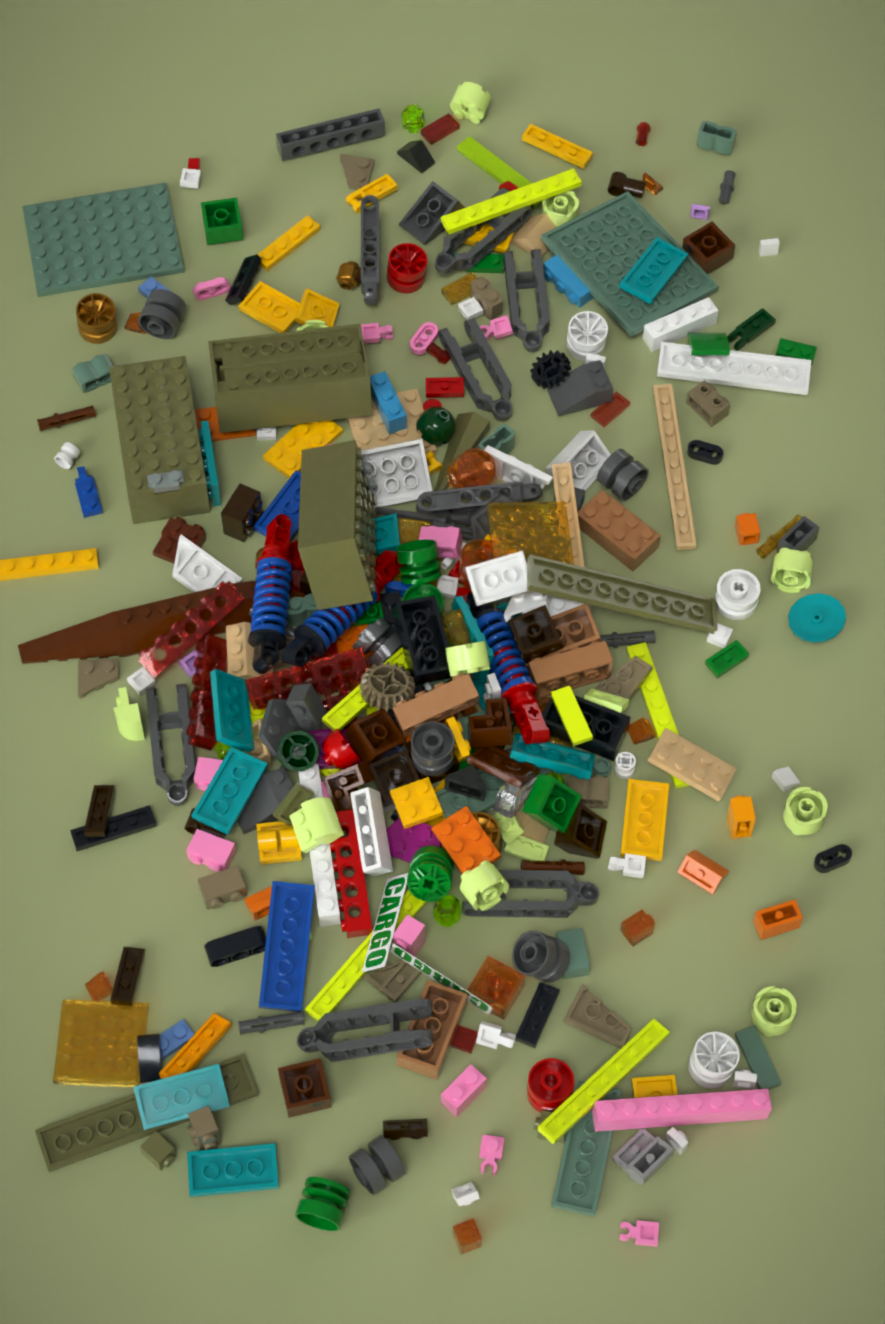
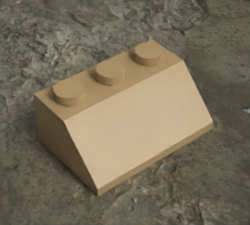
(240, 652)

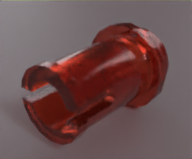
(642, 135)
(441, 355)

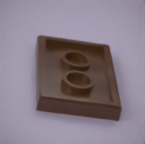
(499, 764)

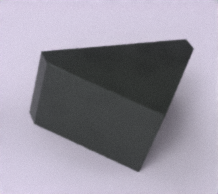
(417, 155)
(467, 783)

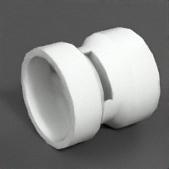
(67, 455)
(627, 769)

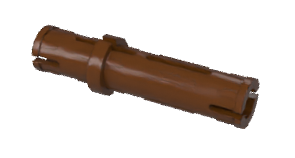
(66, 418)
(573, 867)

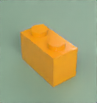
(741, 817)

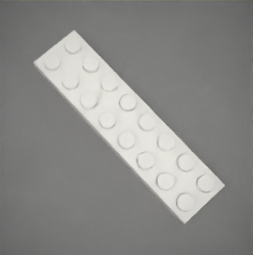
(735, 369)

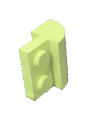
(128, 717)
(316, 823)

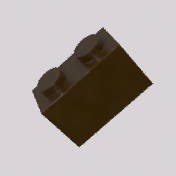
(584, 834)

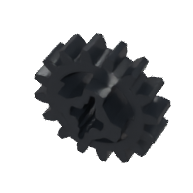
(550, 369)

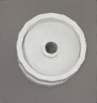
(737, 594)

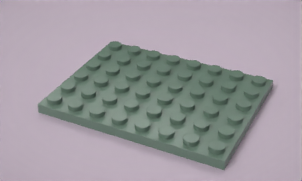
(102, 239)
(607, 244)

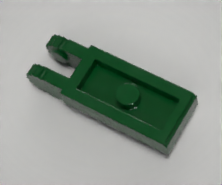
(751, 328)

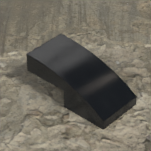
(149, 1057)

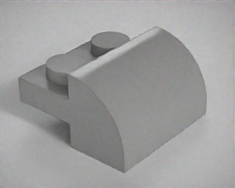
(643, 1156)

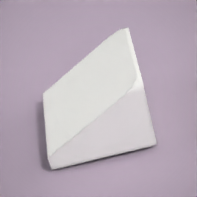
(785, 778)

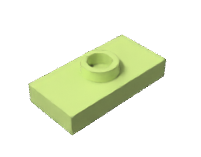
(526, 849)

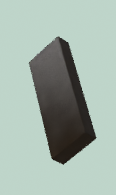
(99, 811)
(127, 976)

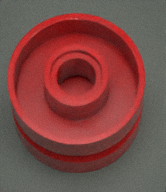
(406, 268)
(549, 1084)

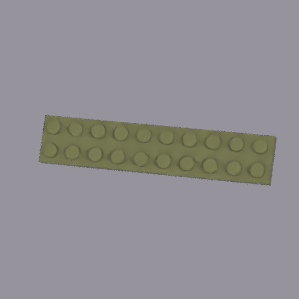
(621, 594)
(121, 1123)

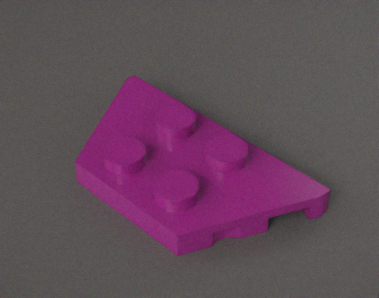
(406, 842)

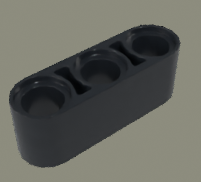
(236, 946)

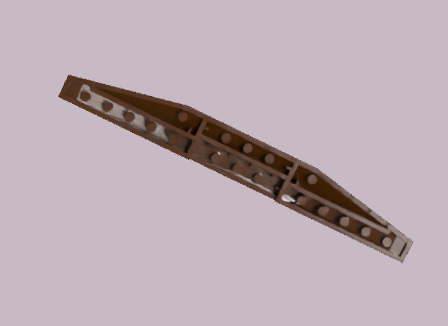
(134, 628)

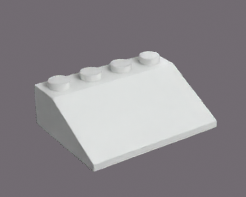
(399, 466)

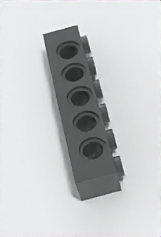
(330, 134)

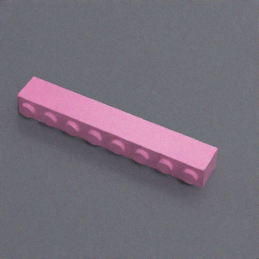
(681, 1110)

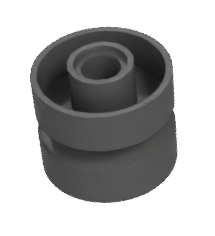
(162, 313)
(622, 474)
(373, 640)
(432, 748)
(541, 956)
(382, 1162)

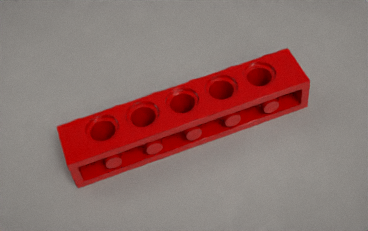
(359, 925)

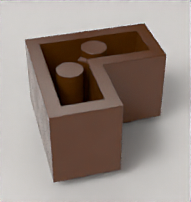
(493, 727)
(346, 781)

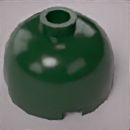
(436, 425)
(298, 750)

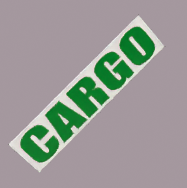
(385, 923)
(436, 976)

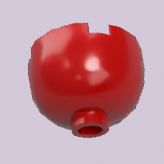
(339, 751)

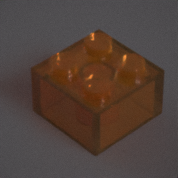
(497, 986)

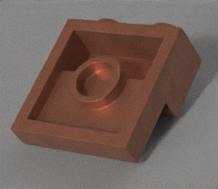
(168, 543)

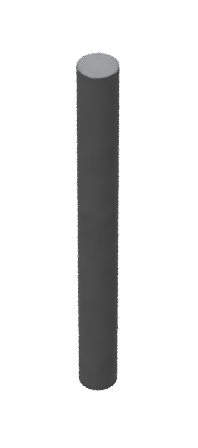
(411, 515)

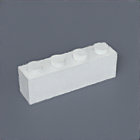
(679, 323)
(371, 831)

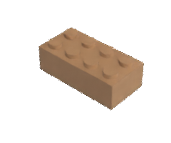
(618, 530)
(574, 629)
(571, 668)
(436, 704)
(447, 1012)

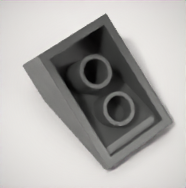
(425, 215)
(583, 389)
(265, 799)

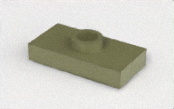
(292, 802)

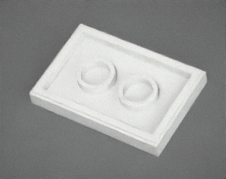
(498, 578)

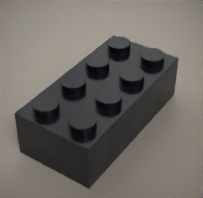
(422, 639)
(606, 726)

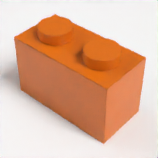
(777, 919)

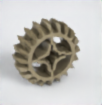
(396, 680)

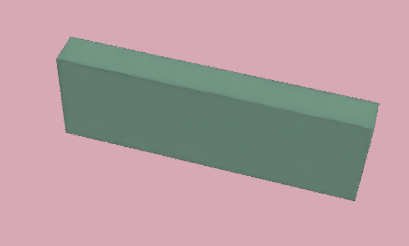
(757, 1058)

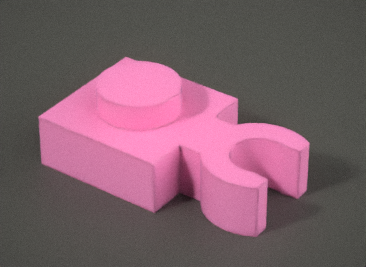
(499, 328)
(491, 1151)
(644, 1233)

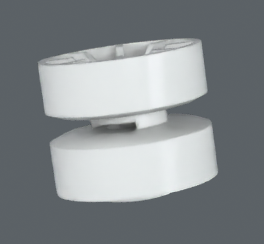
(586, 335)
(713, 1060)

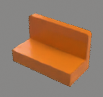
(702, 871)
(259, 903)

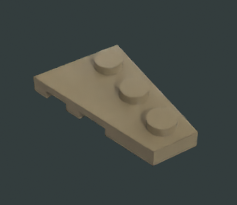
(626, 679)
(595, 1019)

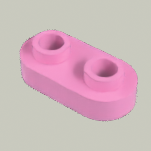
(211, 288)
(422, 339)

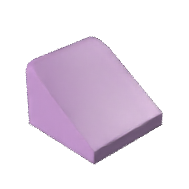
(700, 211)
(187, 663)

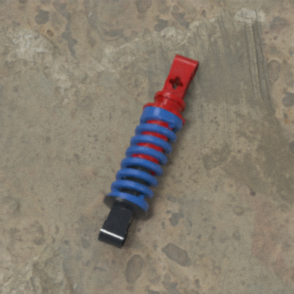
(271, 596)
(313, 635)
(510, 671)

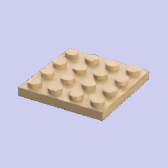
(372, 433)

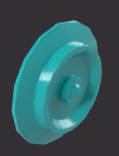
(817, 617)

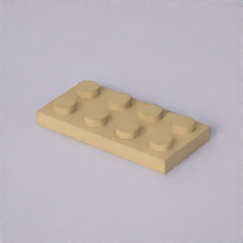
(692, 764)

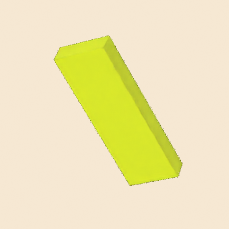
(571, 715)

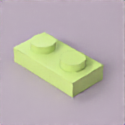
(607, 700)
(509, 827)

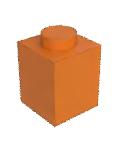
(747, 529)

